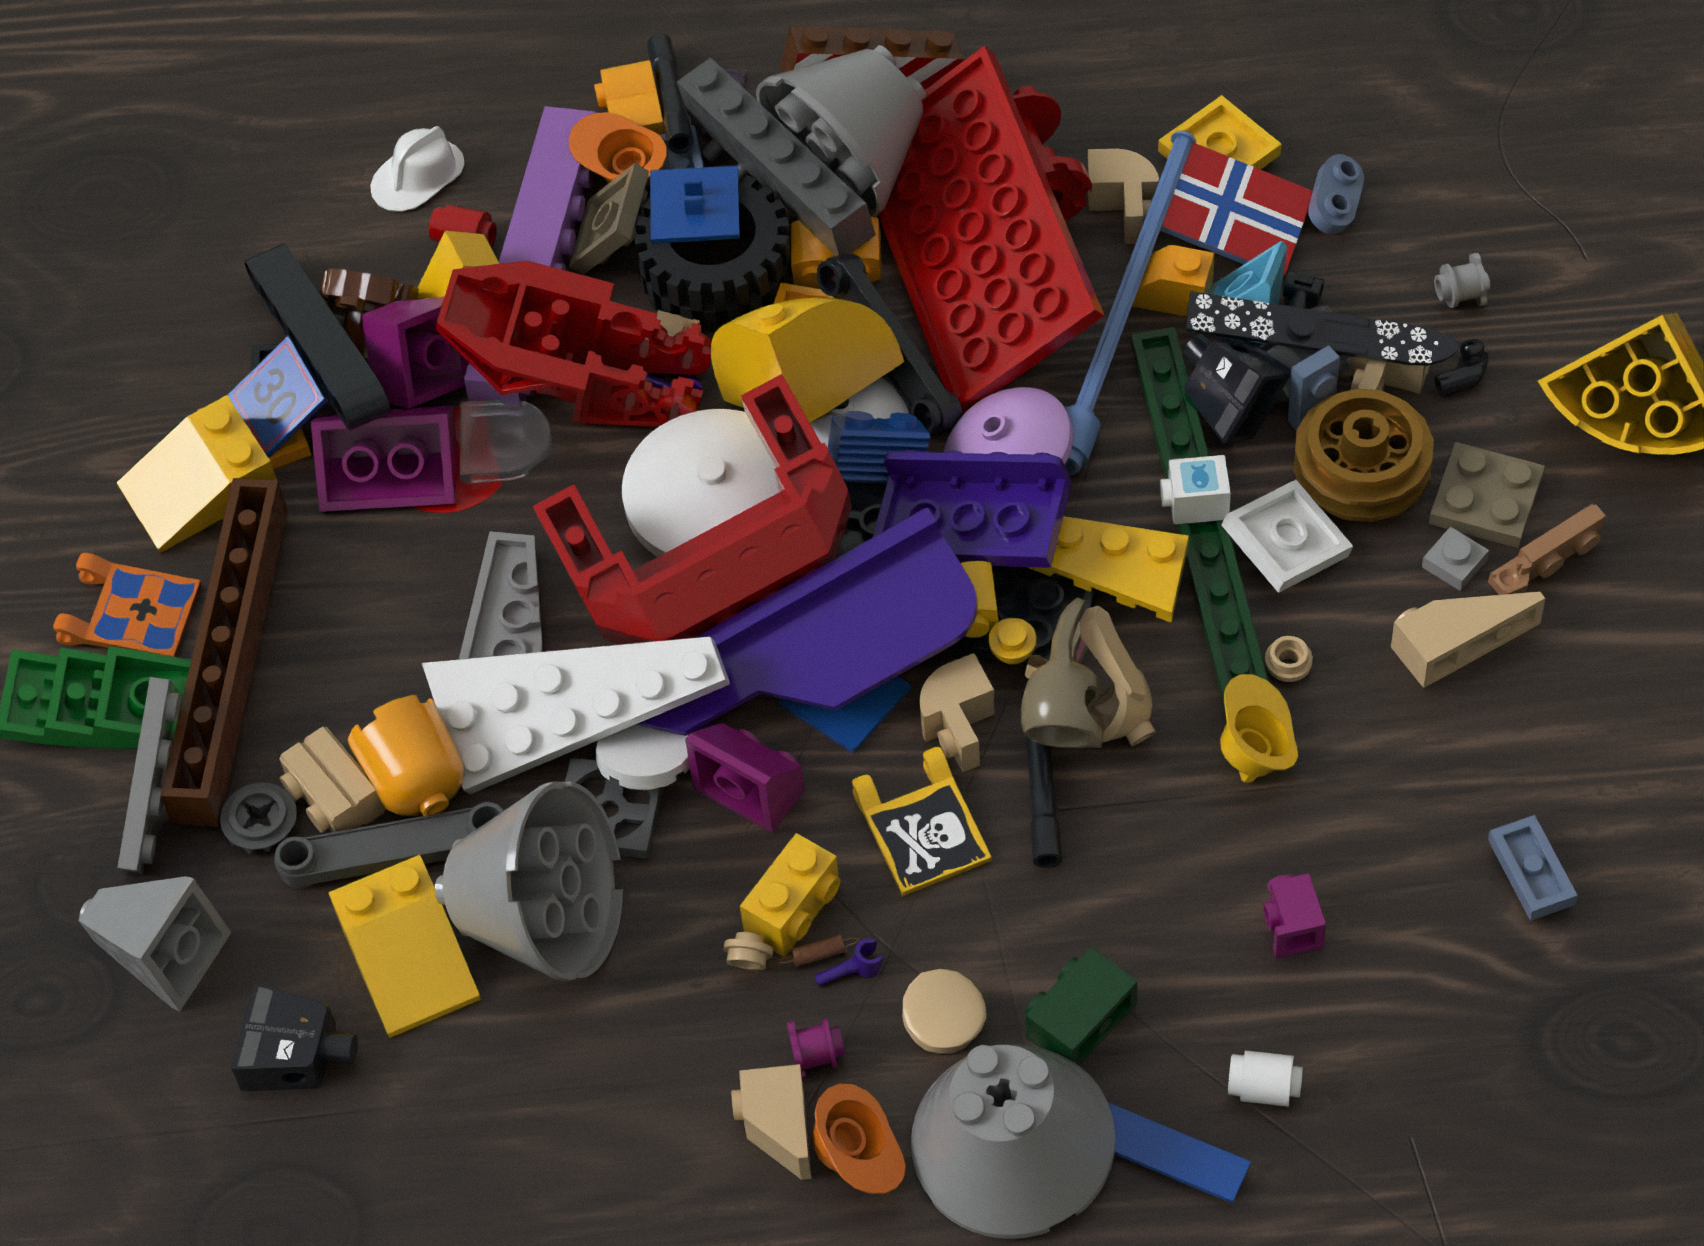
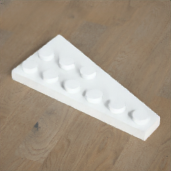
(542, 705)

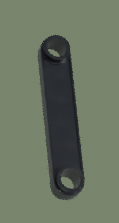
(915, 381)

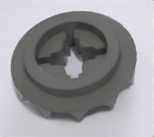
(258, 799)

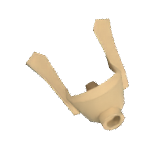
(1128, 702)

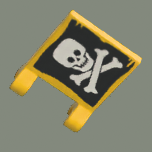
(926, 831)

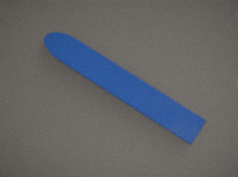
(1178, 1155)

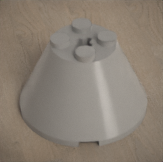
(852, 116)
(539, 882)
(1013, 1141)

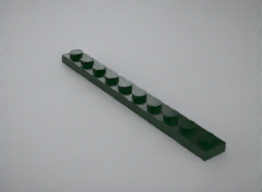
(1210, 552)

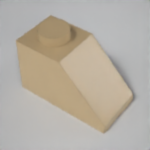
(775, 1115)

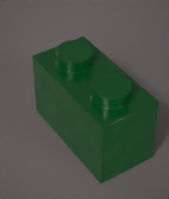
(1081, 1006)

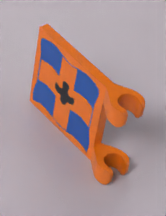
(134, 610)

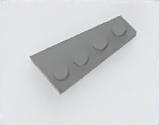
(506, 600)
(151, 760)

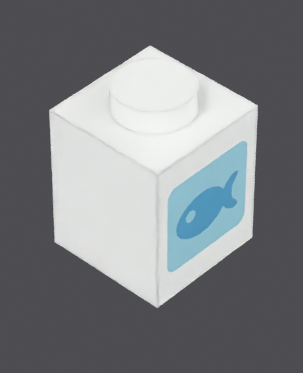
(1197, 489)

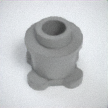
(1463, 282)

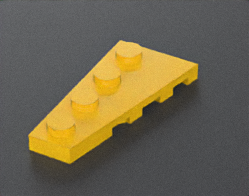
(1123, 561)

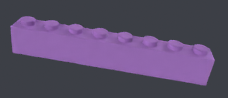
(543, 215)

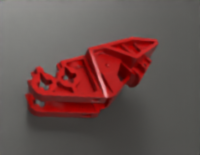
(567, 340)

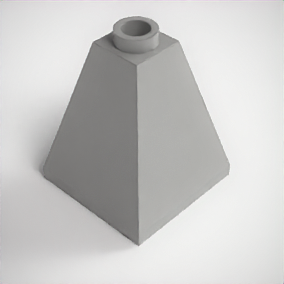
(158, 933)

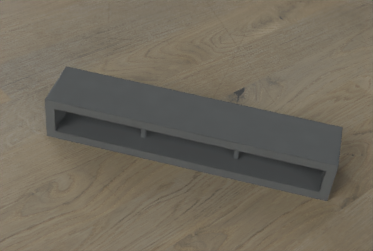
(776, 158)

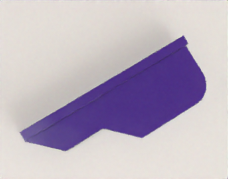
(841, 626)

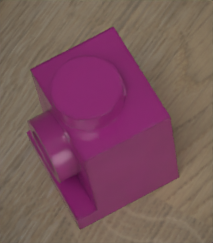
(1294, 915)

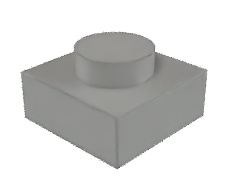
(1455, 558)

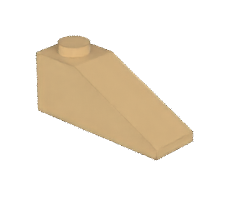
(1460, 630)

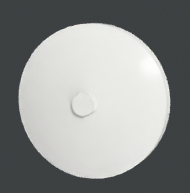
(695, 477)

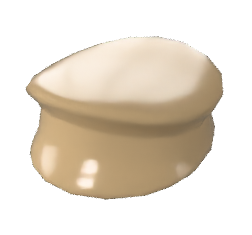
(943, 1011)

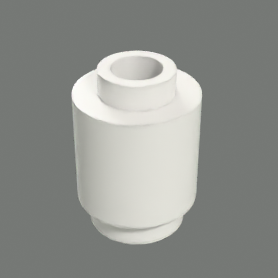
(1264, 1078)

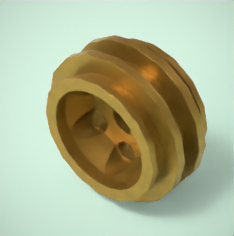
(1366, 434)

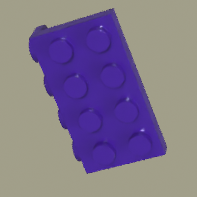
(985, 504)

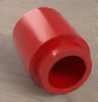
(461, 220)

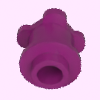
(815, 1045)

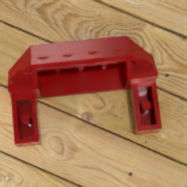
(728, 564)

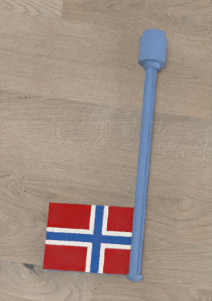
(1208, 204)

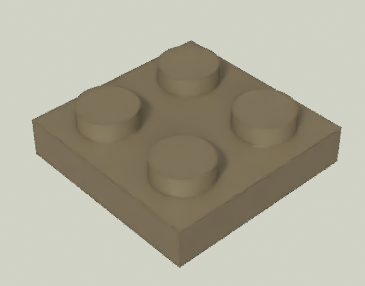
(610, 219)
(1487, 494)

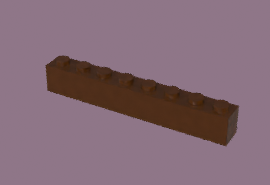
(224, 654)

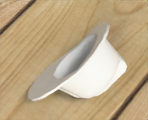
(417, 170)

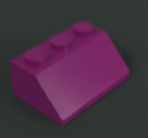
(388, 461)

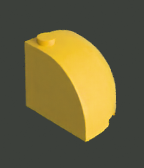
(818, 344)
(1637, 390)

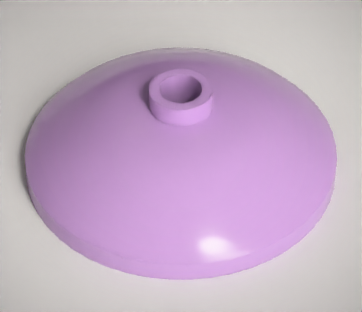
(1014, 423)

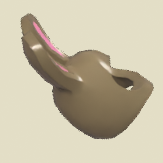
(1063, 690)

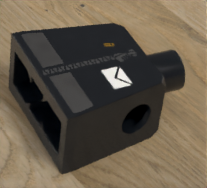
(1233, 385)
(288, 1042)

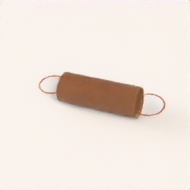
(818, 950)

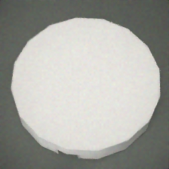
(642, 757)

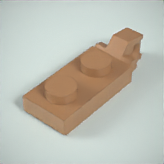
(1548, 551)

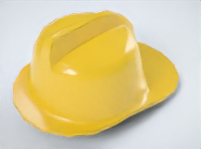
(1257, 728)

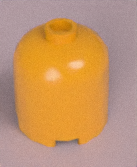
(409, 757)

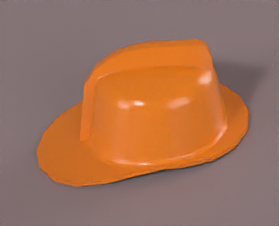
(613, 144)
(857, 1140)

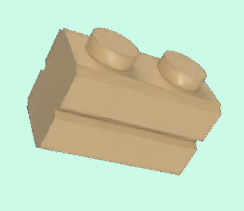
(329, 783)

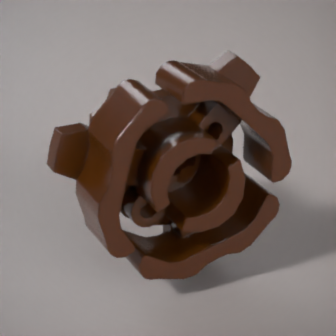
(357, 293)

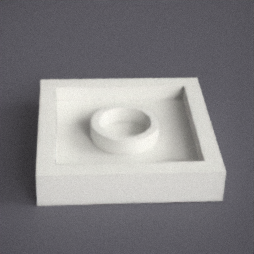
(1287, 535)

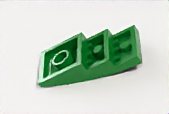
(83, 696)

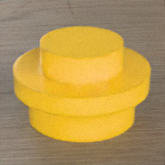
(1012, 640)

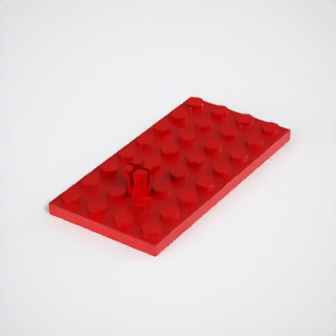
(983, 237)

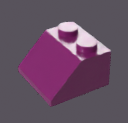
(410, 354)
(744, 774)

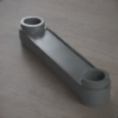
(376, 846)

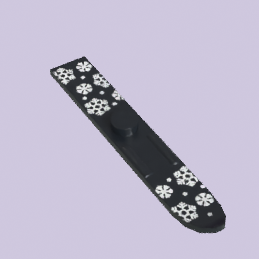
(1316, 330)

